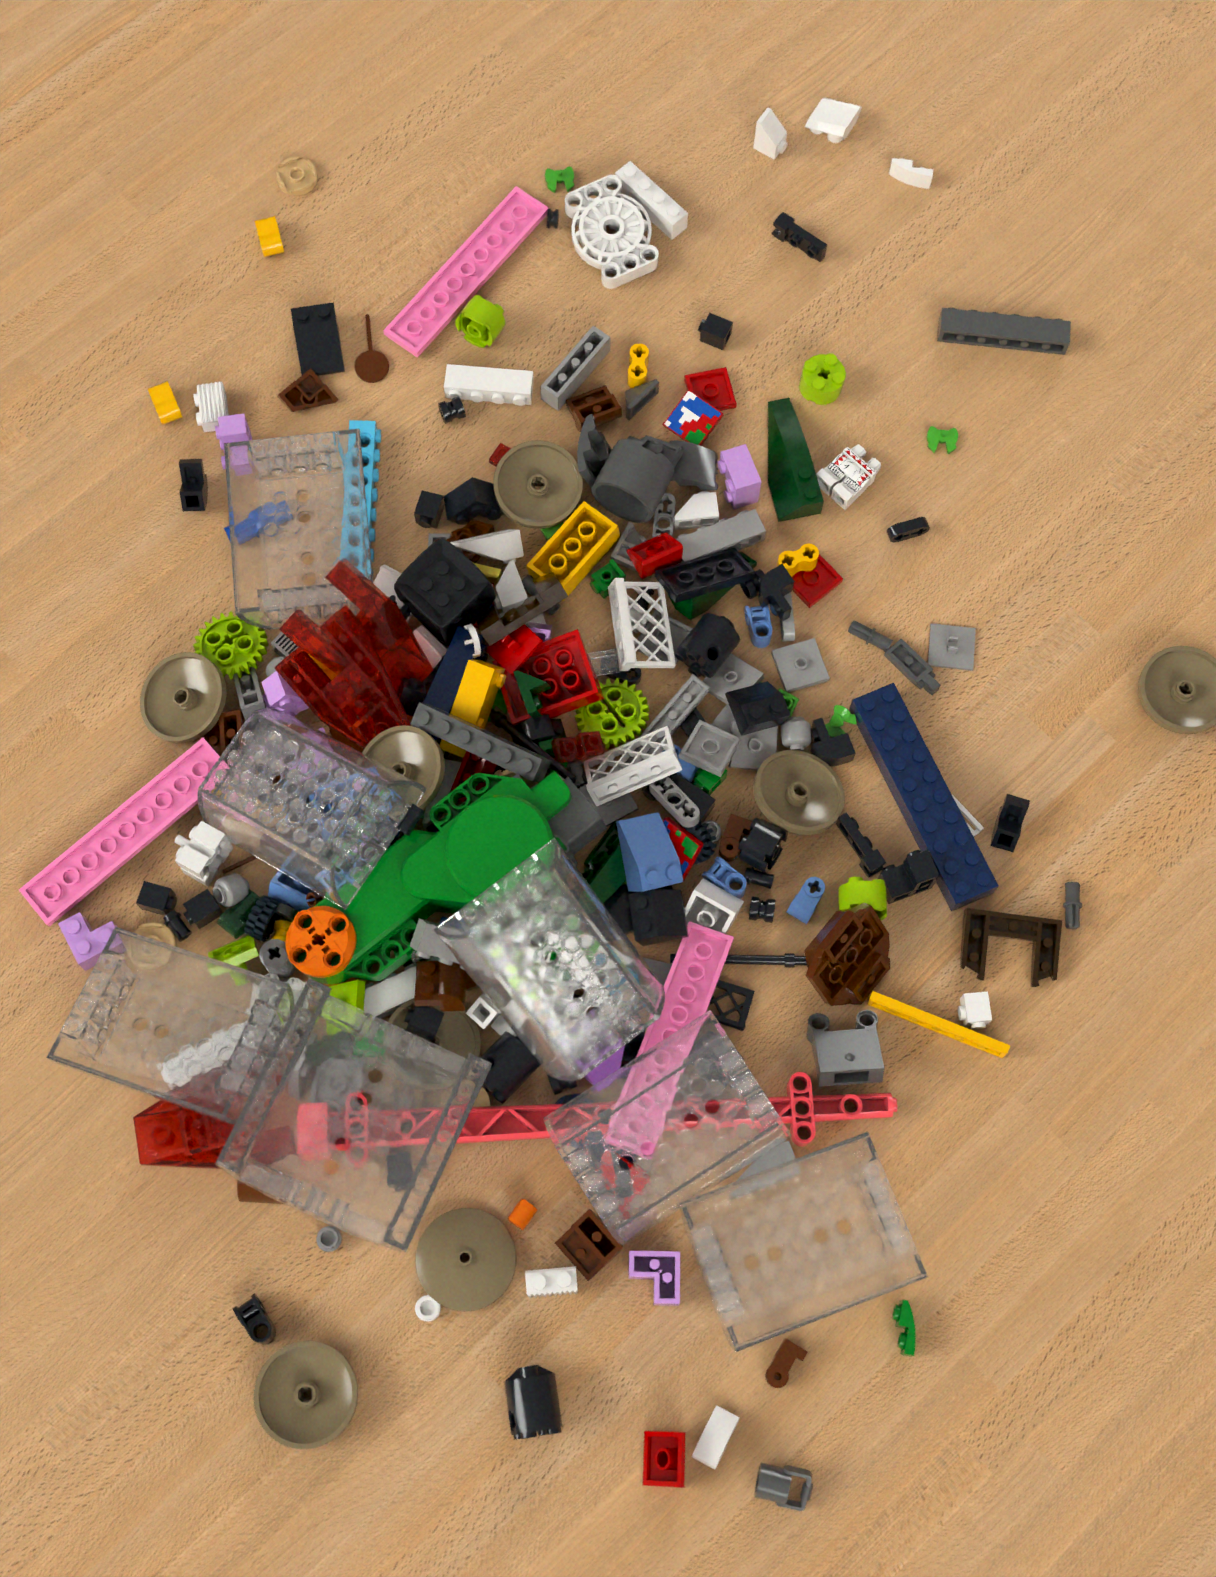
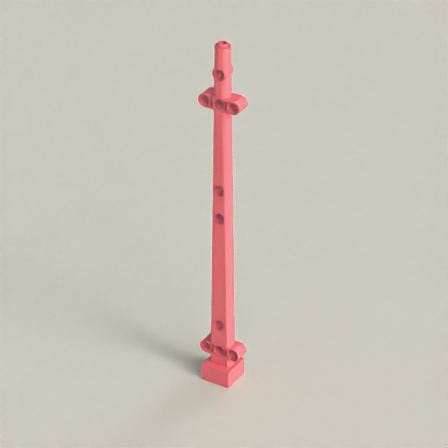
(527, 1121)

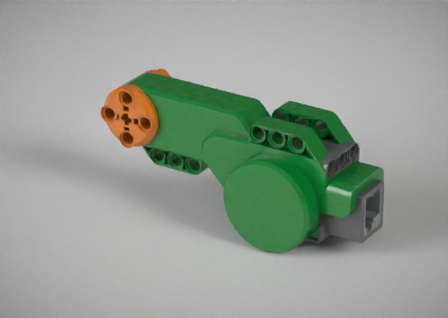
(439, 872)

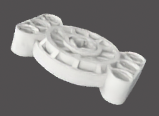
(617, 250)

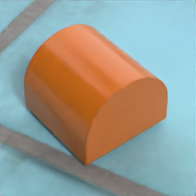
(522, 1214)

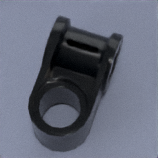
(252, 1316)

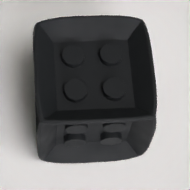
(444, 590)

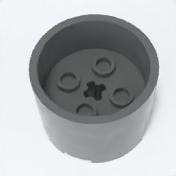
(632, 481)

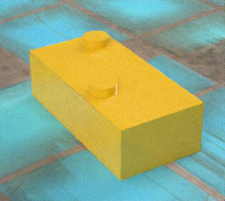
(575, 547)
(475, 697)

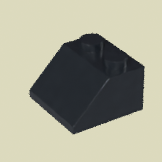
(757, 707)
(658, 916)

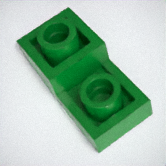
(904, 1319)

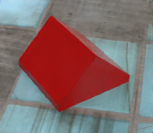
(655, 554)
(664, 1459)

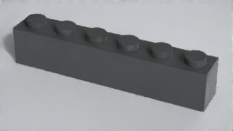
(1004, 331)
(480, 742)

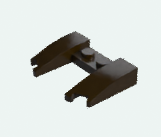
(495, 627)
(1042, 931)

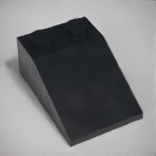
(318, 339)

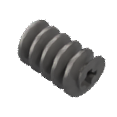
(275, 958)

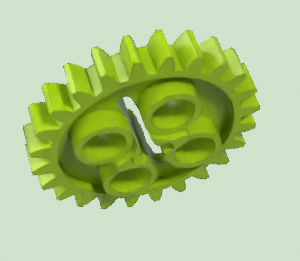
(231, 644)
(629, 702)

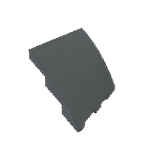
(591, 451)
(696, 466)

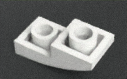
(905, 172)
(715, 1437)

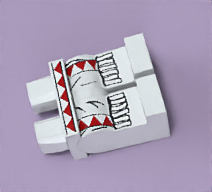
(848, 476)

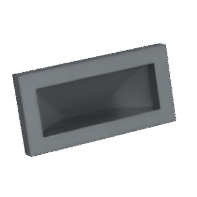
(639, 396)

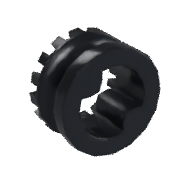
(553, 218)

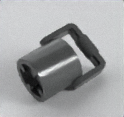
(774, 1485)

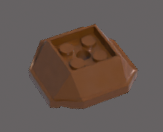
(848, 956)

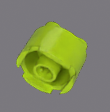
(480, 321)
(822, 379)
(860, 891)

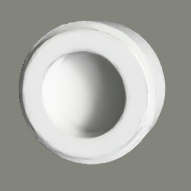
(427, 1308)

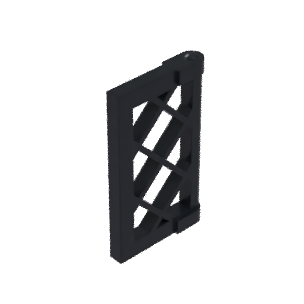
(731, 988)

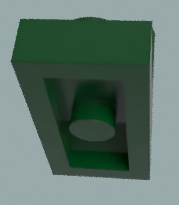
(529, 688)

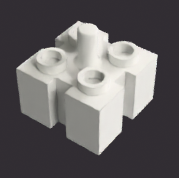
(203, 853)

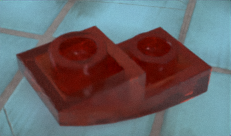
(579, 747)

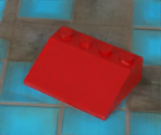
(568, 671)

